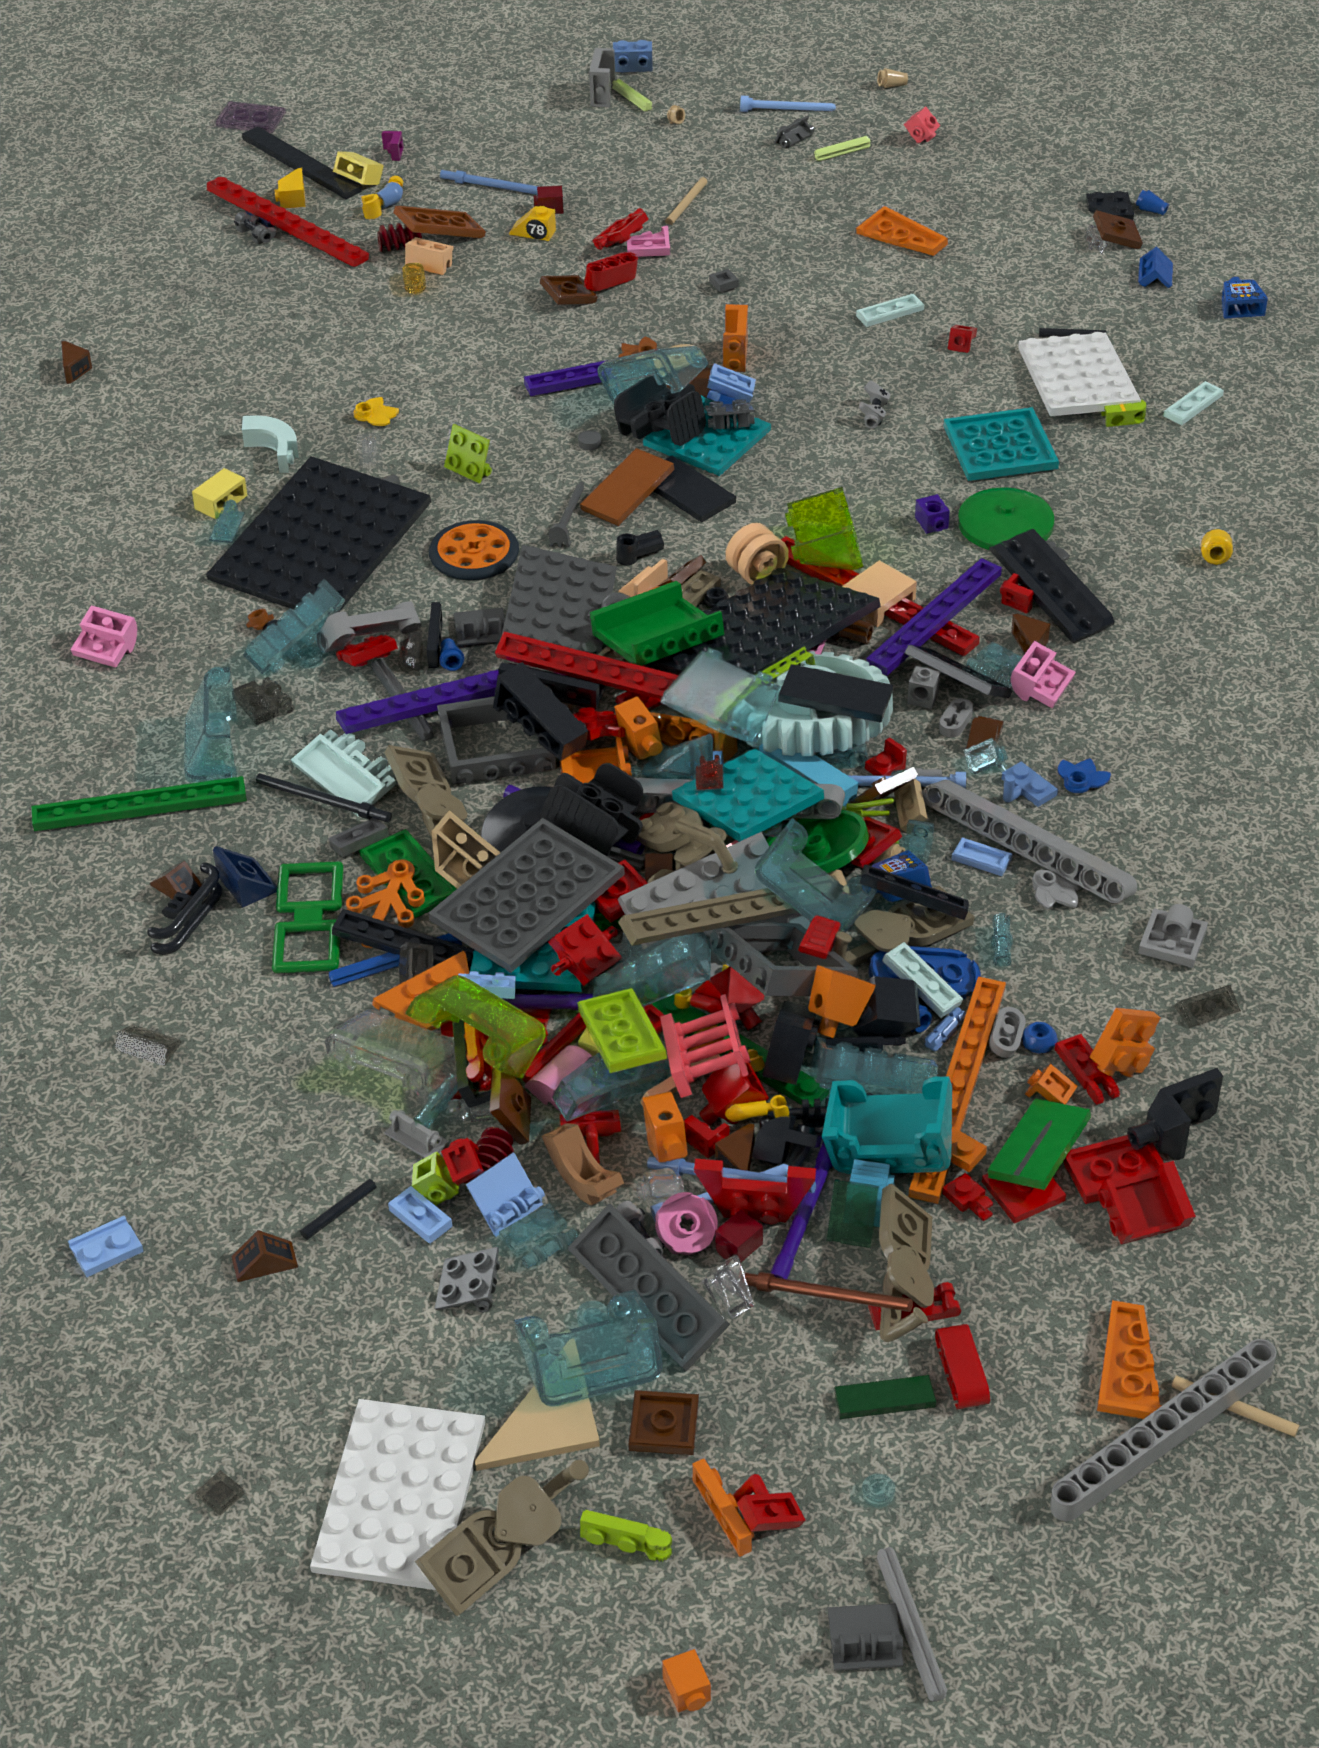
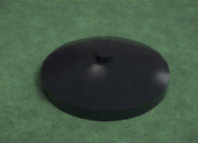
(514, 816)

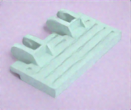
(343, 769)

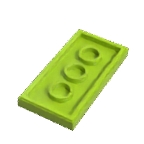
(621, 1030)

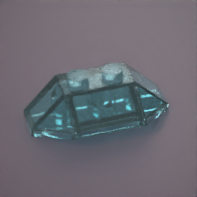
(679, 760)

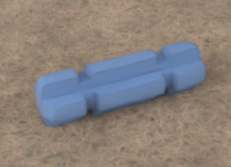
(945, 1029)

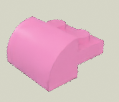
(105, 636)
(1040, 676)
(549, 1077)

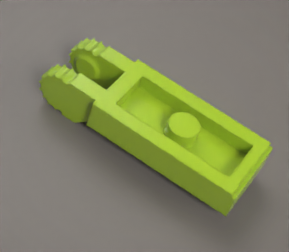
(625, 1534)

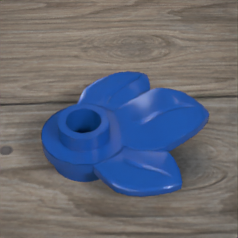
(1082, 776)

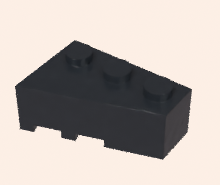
(792, 1036)

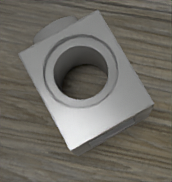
(924, 687)

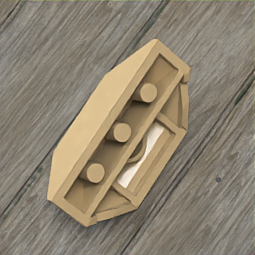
(459, 850)

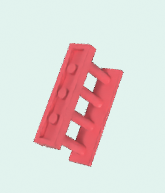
(677, 1046)

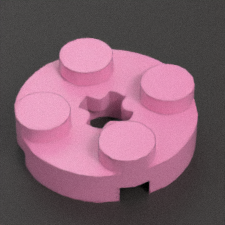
(692, 1207)

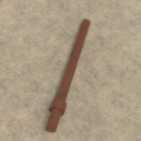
(768, 1282)

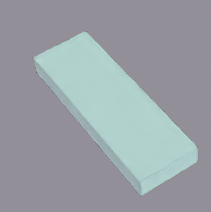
(889, 310)
(1193, 403)
(930, 985)

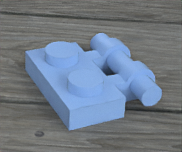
(498, 984)

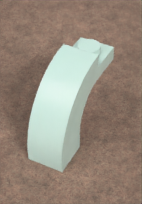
(274, 434)

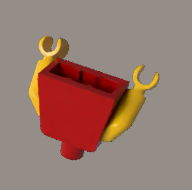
(737, 1096)

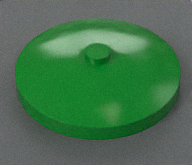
(1002, 514)
(833, 841)

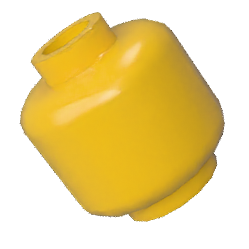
(1216, 547)

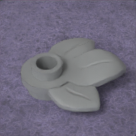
(1054, 888)

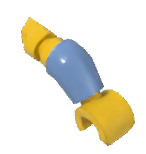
(384, 198)

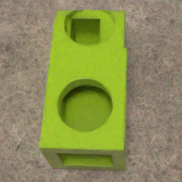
(1124, 414)

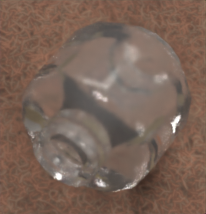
(658, 1186)

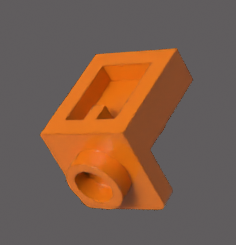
(1051, 1085)

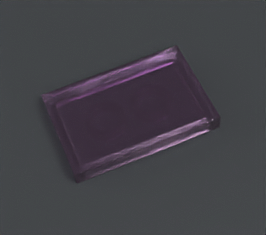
(248, 116)

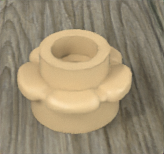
(676, 114)

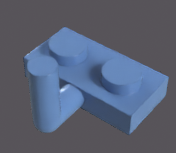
(1024, 781)

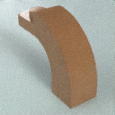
(578, 1165)

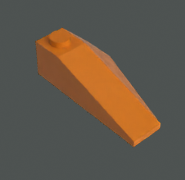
(680, 729)

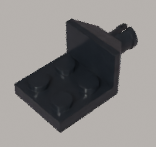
(1175, 1110)

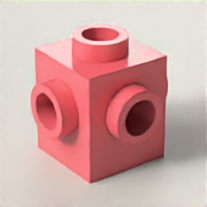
(922, 125)

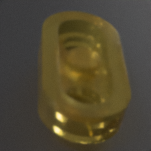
(414, 278)

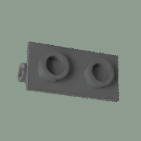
(788, 134)

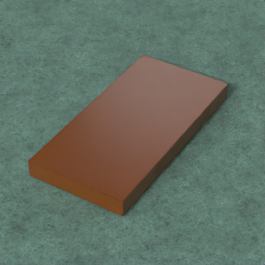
(439, 221)
(627, 486)

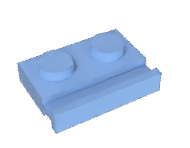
(731, 383)
(105, 1246)

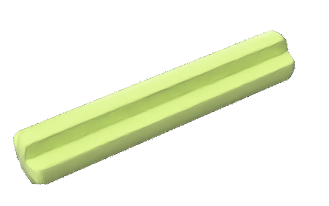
(632, 95)
(842, 148)

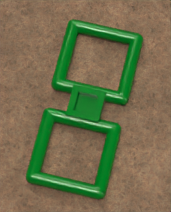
(307, 917)

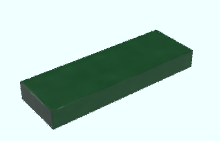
(884, 1397)

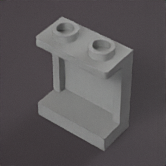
(601, 77)

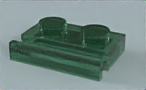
(852, 1213)

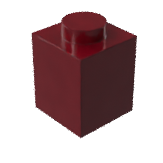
(550, 197)
(738, 1236)

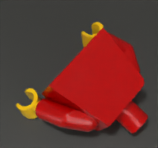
(736, 989)

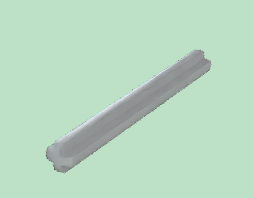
(912, 1624)

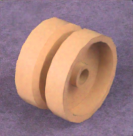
(756, 552)

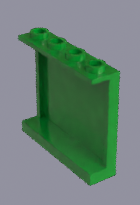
(654, 625)

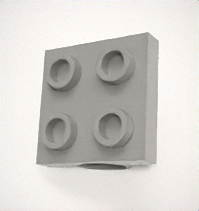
(1173, 935)

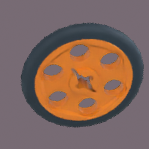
(473, 550)

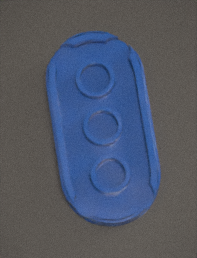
(949, 964)

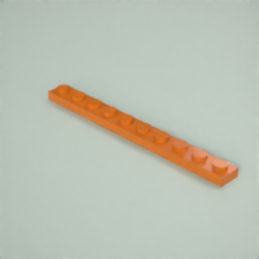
(964, 1072)

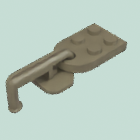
(424, 783)
(682, 828)
(902, 923)
(906, 1243)
(471, 1554)

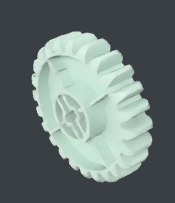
(812, 730)

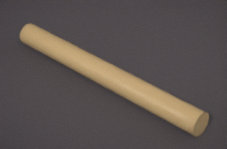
(686, 201)
(1249, 1411)

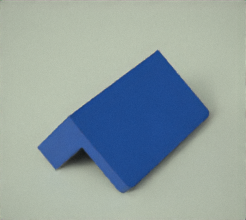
(1153, 266)

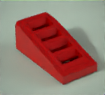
(819, 937)

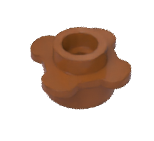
(258, 619)

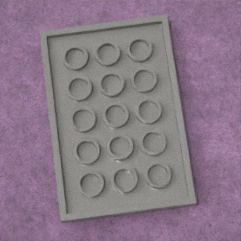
(706, 881)

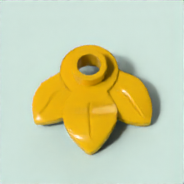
(375, 412)

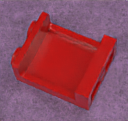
(1146, 1204)

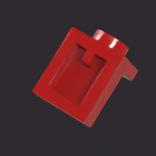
(961, 337)
(1016, 595)
(888, 760)
(702, 1137)
(462, 1160)

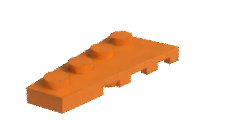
(901, 231)
(1128, 1367)

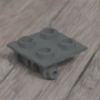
(718, 410)
(479, 626)
(469, 1280)
(865, 1637)

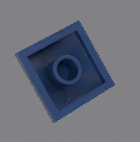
(243, 876)

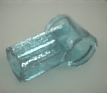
(852, 757)

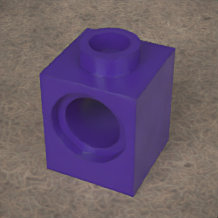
(932, 514)

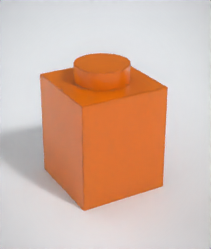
(686, 1681)

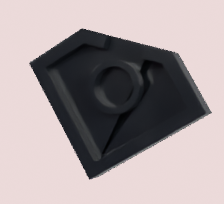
(1112, 203)

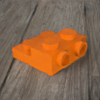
(1125, 1042)

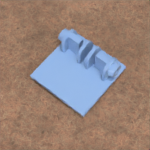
(505, 1194)

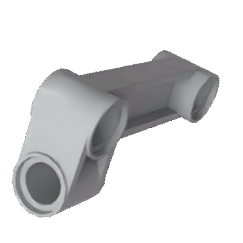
(342, 629)

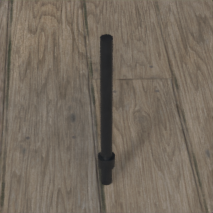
(363, 809)

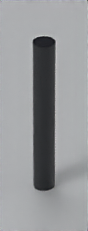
(1047, 332)
(338, 1209)

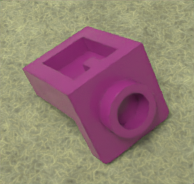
(393, 143)

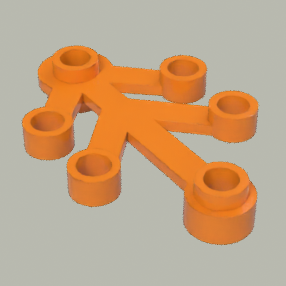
(389, 896)

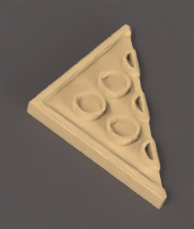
(540, 1432)

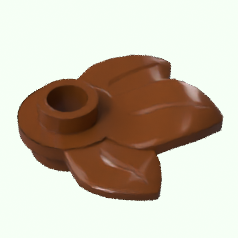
(645, 345)

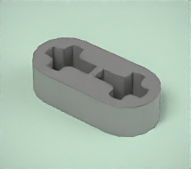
(960, 719)

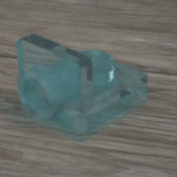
(985, 756)
(919, 839)

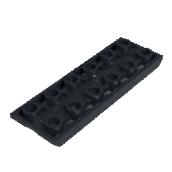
(1053, 585)

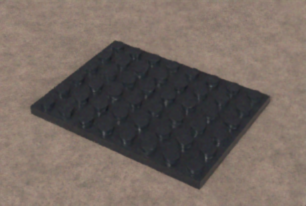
(319, 528)
(776, 620)

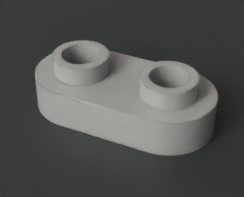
(1007, 1032)

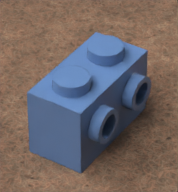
(633, 56)

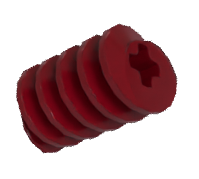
(395, 236)
(493, 1147)

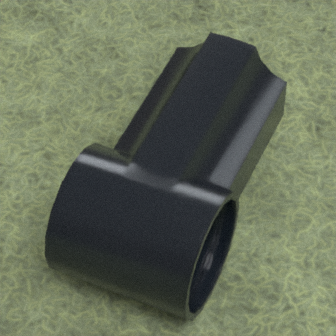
(631, 547)

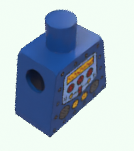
(1243, 299)
(906, 866)

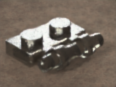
(258, 705)

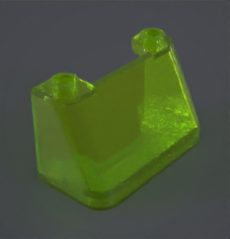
(824, 531)
(511, 1032)

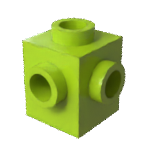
(433, 1179)

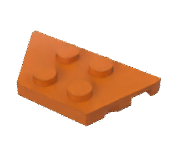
(400, 997)

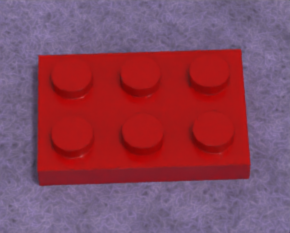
(1106, 1160)

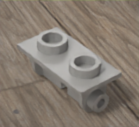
(414, 1135)

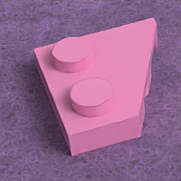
(650, 244)

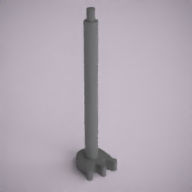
(559, 532)

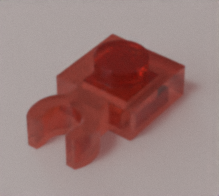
(709, 774)

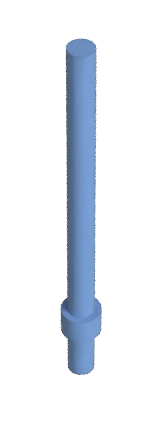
(461, 177)
(682, 1167)

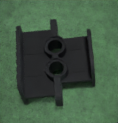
(653, 408)
(596, 810)

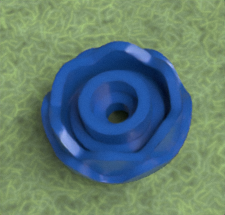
(1039, 1037)

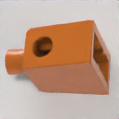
(640, 737)
(838, 999)
(664, 1137)

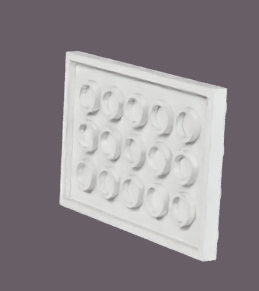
(1077, 373)
(396, 1491)

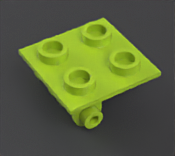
(467, 454)

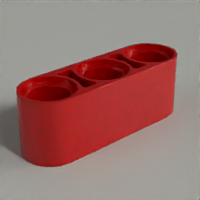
(611, 271)
(963, 1365)

